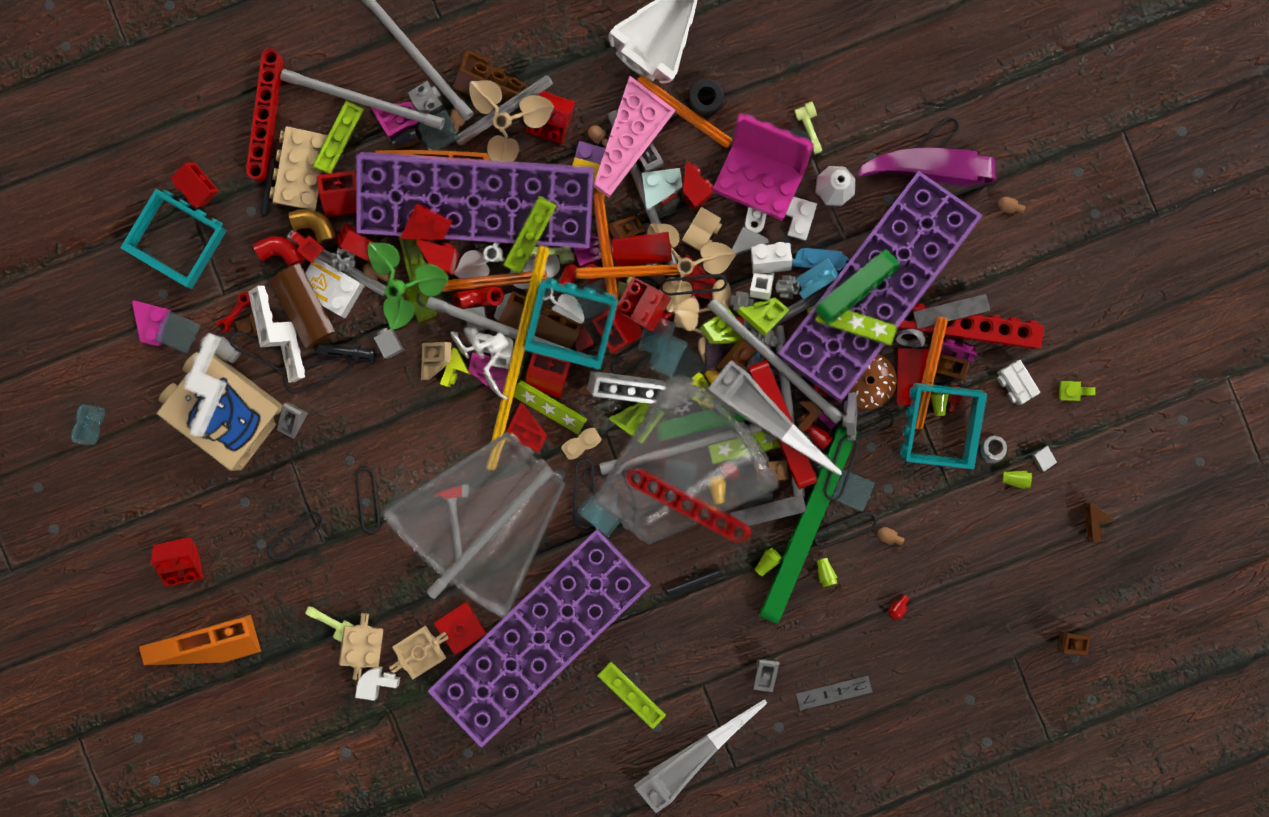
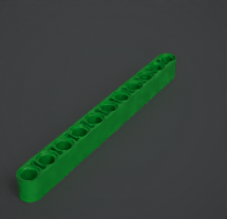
(805, 531)

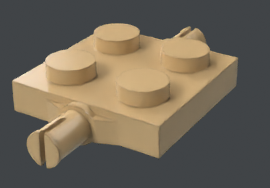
(361, 646)
(419, 652)

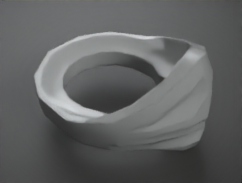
(916, 342)
(987, 456)

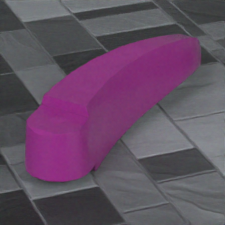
(939, 164)

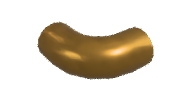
(314, 220)

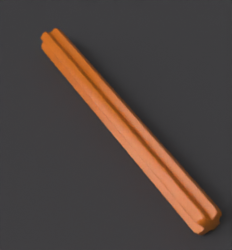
(687, 113)
(604, 241)
(627, 271)
(489, 281)
(931, 367)

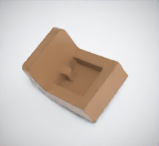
(780, 469)

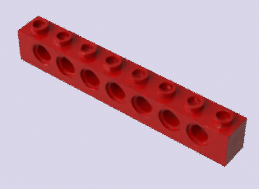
(1031, 340)

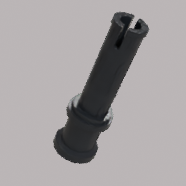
(356, 354)

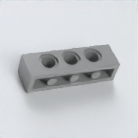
(624, 387)

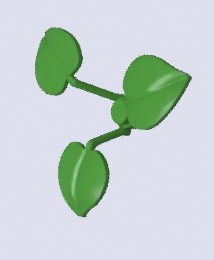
(429, 276)

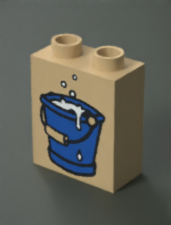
(240, 418)

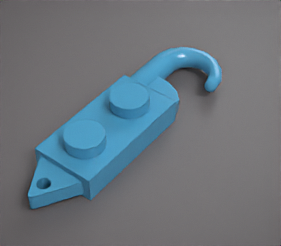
(811, 257)

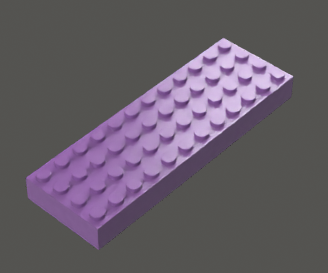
(480, 196)
(923, 235)
(539, 637)

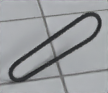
(321, 382)
(575, 489)

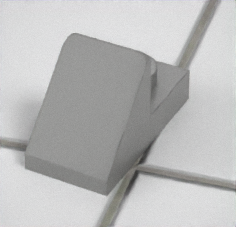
(765, 675)

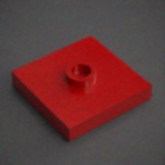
(461, 627)

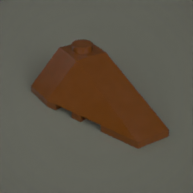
(478, 69)

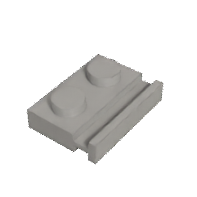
(850, 419)

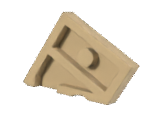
(434, 358)

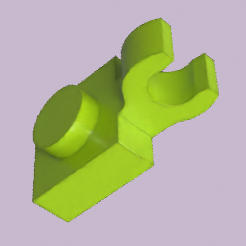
(1072, 390)

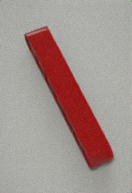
(261, 107)
(797, 461)
(697, 505)

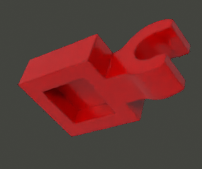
(308, 247)

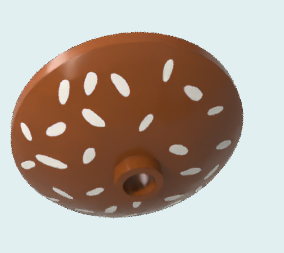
(883, 386)

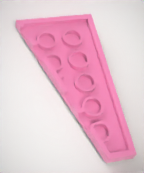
(634, 128)

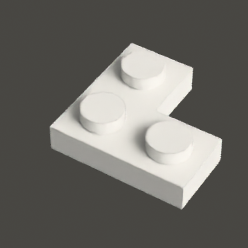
(802, 215)

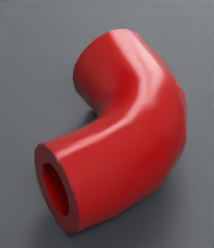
(278, 246)
(478, 297)

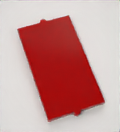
(642, 249)
(910, 369)

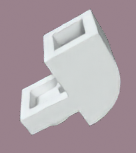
(762, 285)
(504, 359)
(370, 682)

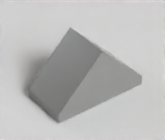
(650, 159)
(747, 240)
(291, 420)

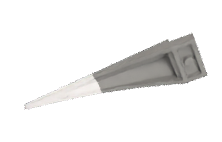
(747, 399)
(672, 775)

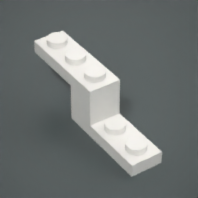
(276, 334)
(204, 384)

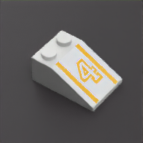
(333, 288)

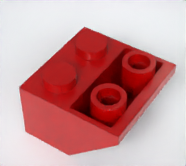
(559, 120)
(695, 189)
(338, 193)
(443, 256)
(642, 304)
(622, 331)
(547, 374)
(177, 562)

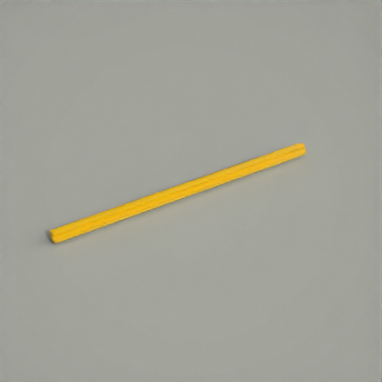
(520, 342)

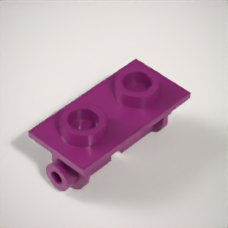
(963, 351)

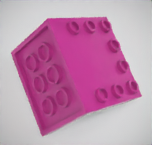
(763, 167)

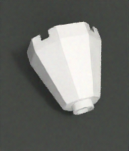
(835, 185)

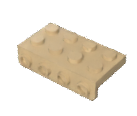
(295, 177)

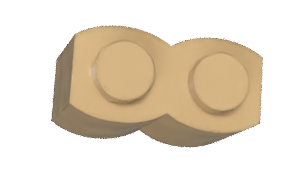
(702, 229)
(575, 447)

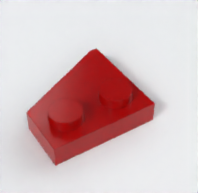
(426, 224)
(700, 284)
(527, 429)

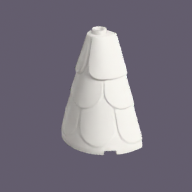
(654, 38)

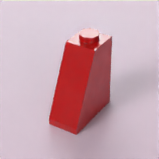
(354, 242)

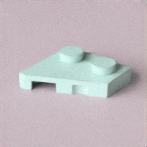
(660, 185)

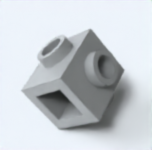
(425, 97)

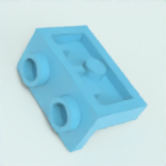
(817, 278)

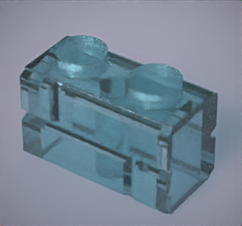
(668, 363)

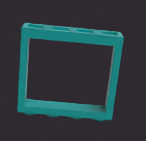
(143, 222)
(562, 353)
(973, 430)

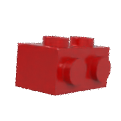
(194, 184)

